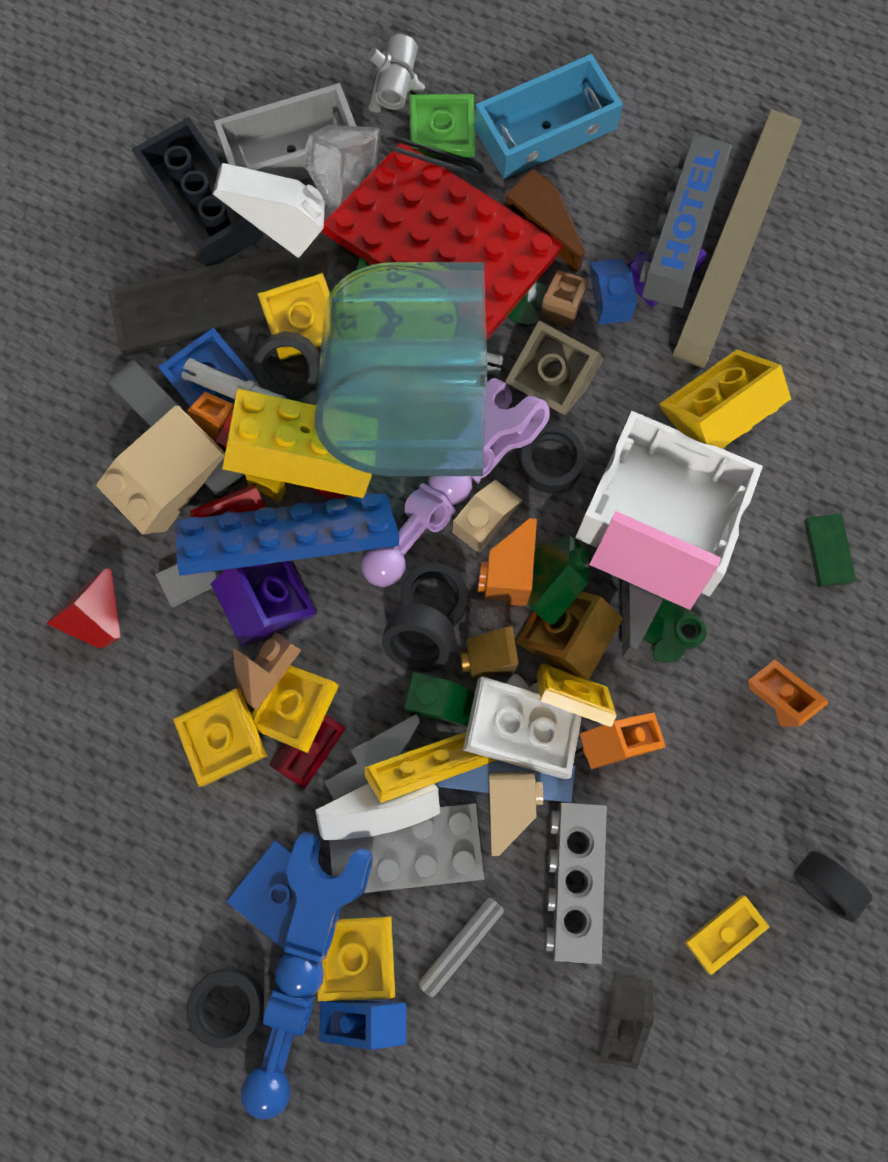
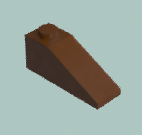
(541, 204)

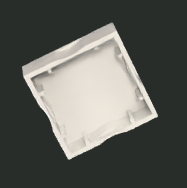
(674, 487)

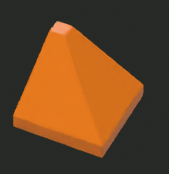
(210, 413)

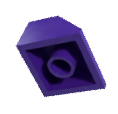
(262, 600)

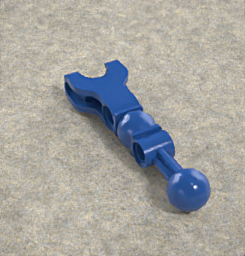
(300, 969)

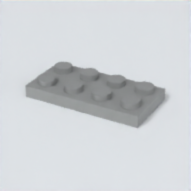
(420, 855)

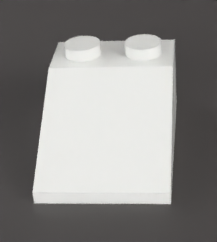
(274, 204)

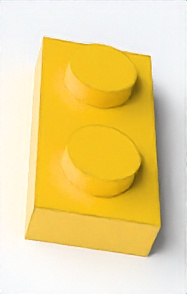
(726, 934)

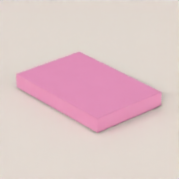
(654, 560)

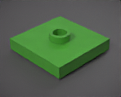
(443, 123)

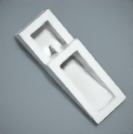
(362, 814)

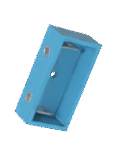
(570, 99)

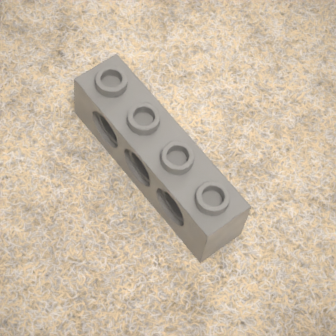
(585, 943)

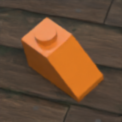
(622, 741)

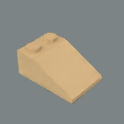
(161, 472)

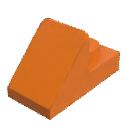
(787, 694)

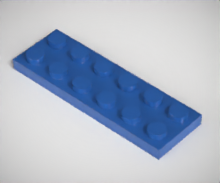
(284, 534)

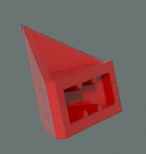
(91, 613)

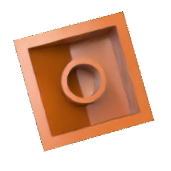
(510, 567)

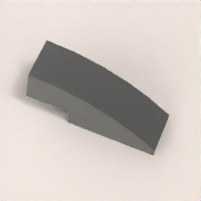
(379, 748)

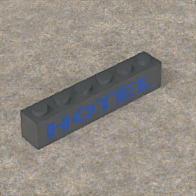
(686, 223)

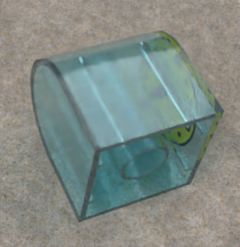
(405, 369)

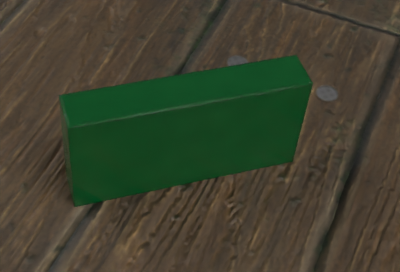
(829, 550)

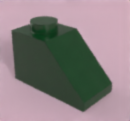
(558, 577)
(439, 700)

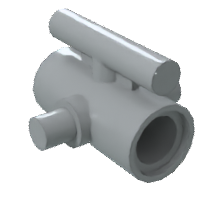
(394, 73)

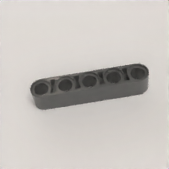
(150, 405)

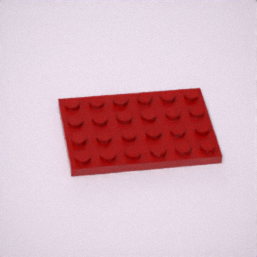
(430, 215)

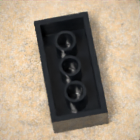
(183, 177)

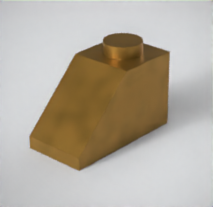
(490, 654)

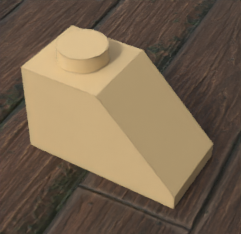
(485, 515)
(511, 806)

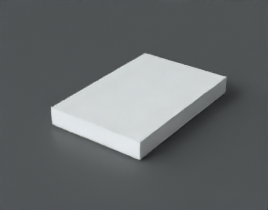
(521, 729)

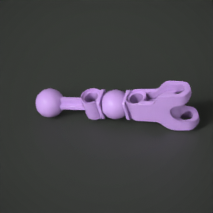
(433, 504)

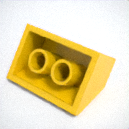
(727, 399)

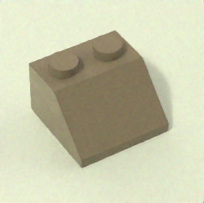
(554, 368)

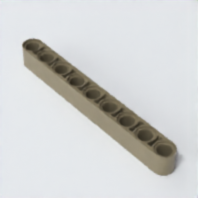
(737, 239)

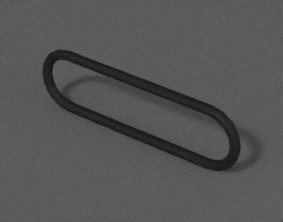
(385, 137)

